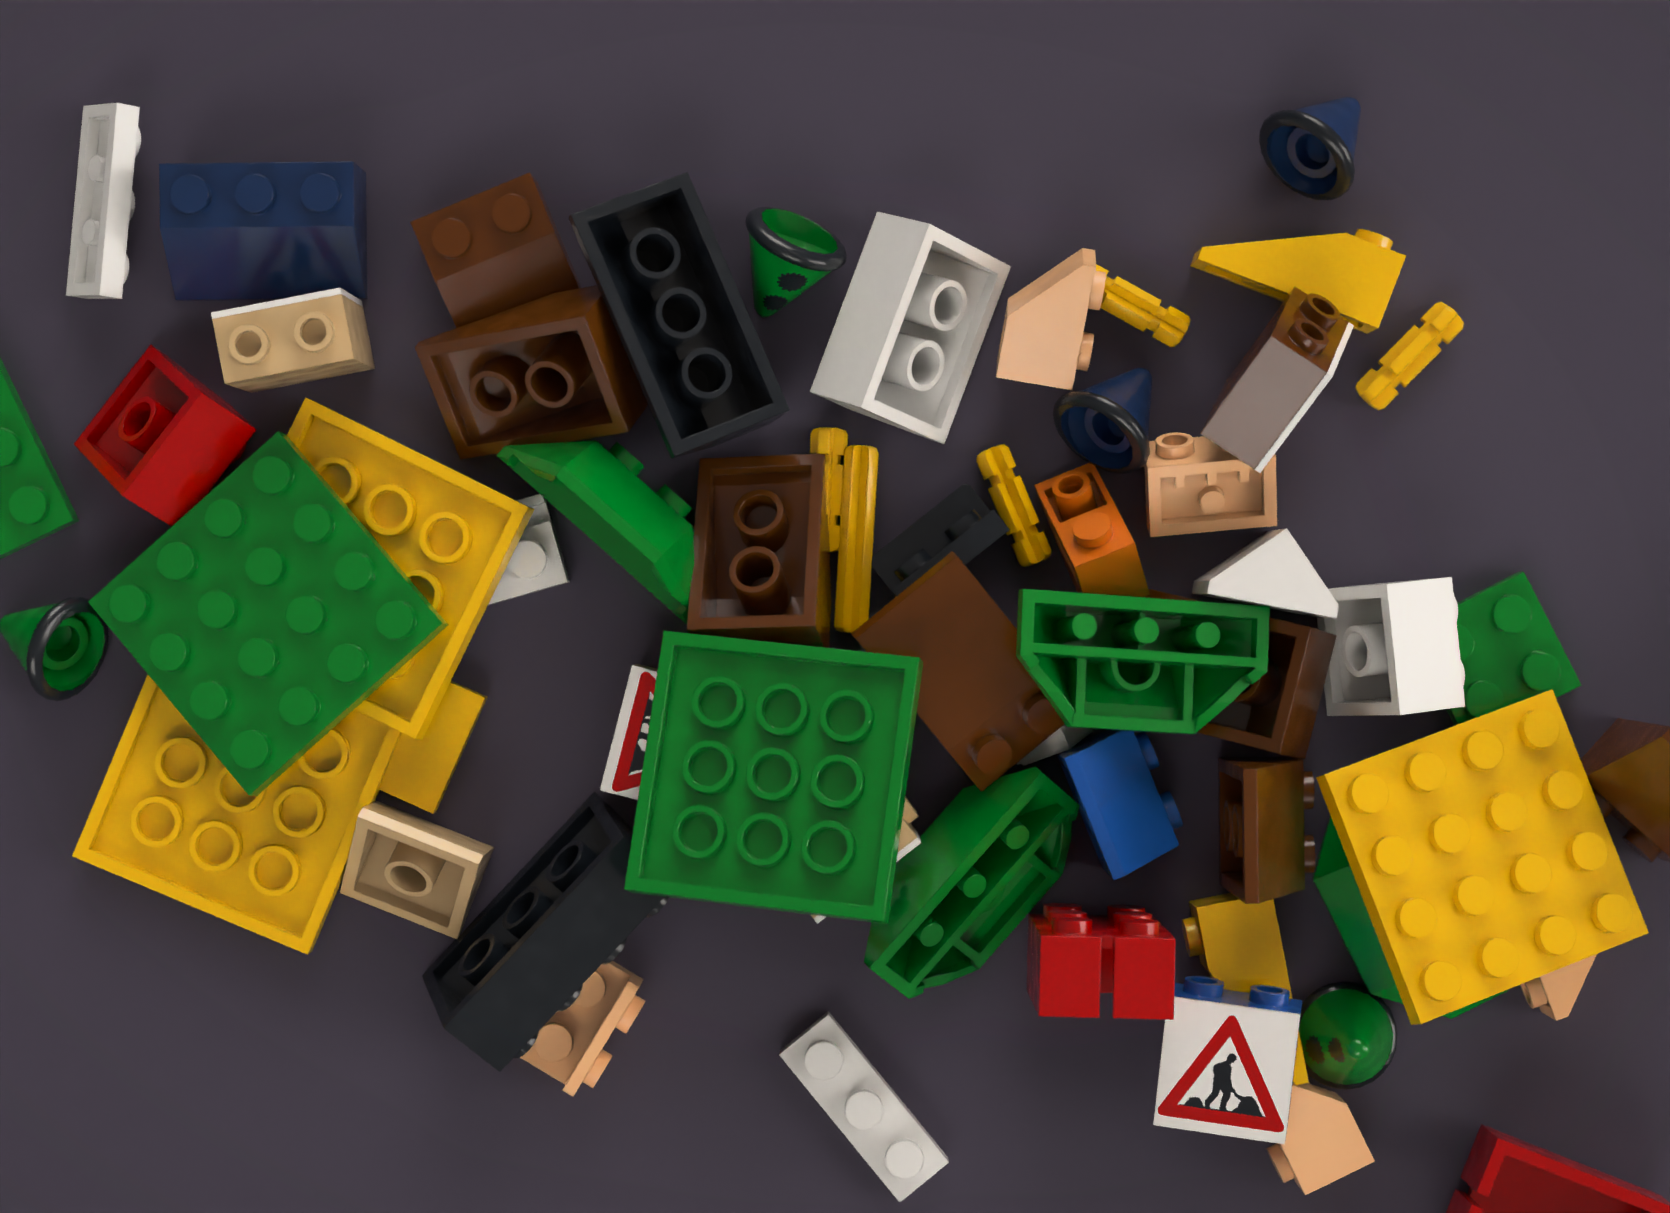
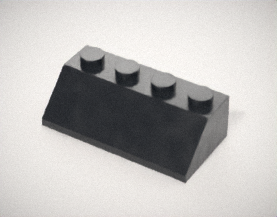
(679, 315)
(541, 937)

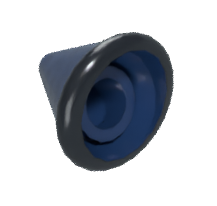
(1323, 133)
(1108, 421)

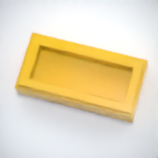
(424, 767)

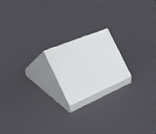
(1270, 574)

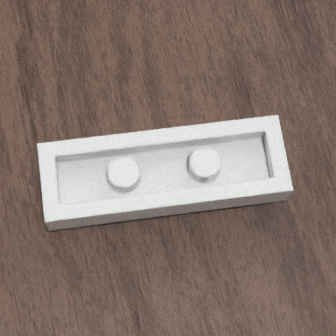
(103, 201)
(864, 1106)

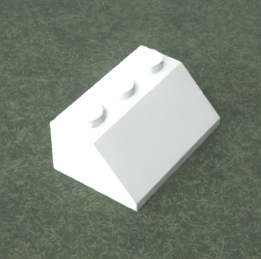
(910, 326)

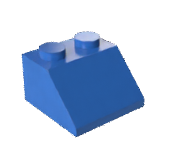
(1120, 800)

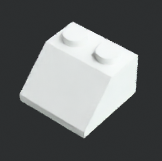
(1394, 649)

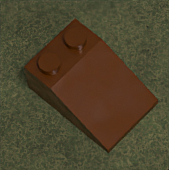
(495, 251)
(533, 375)
(762, 550)
(971, 681)
(1282, 704)
(1633, 783)
(1263, 826)

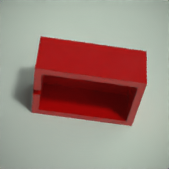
(1084, 955)
(1525, 1178)

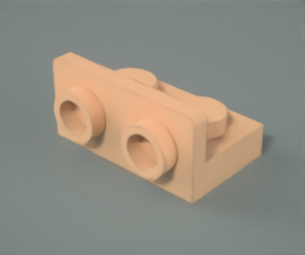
(1205, 488)
(574, 1039)

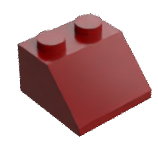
(164, 437)

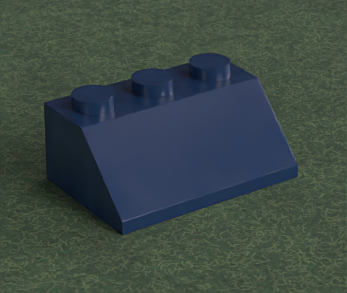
(263, 229)

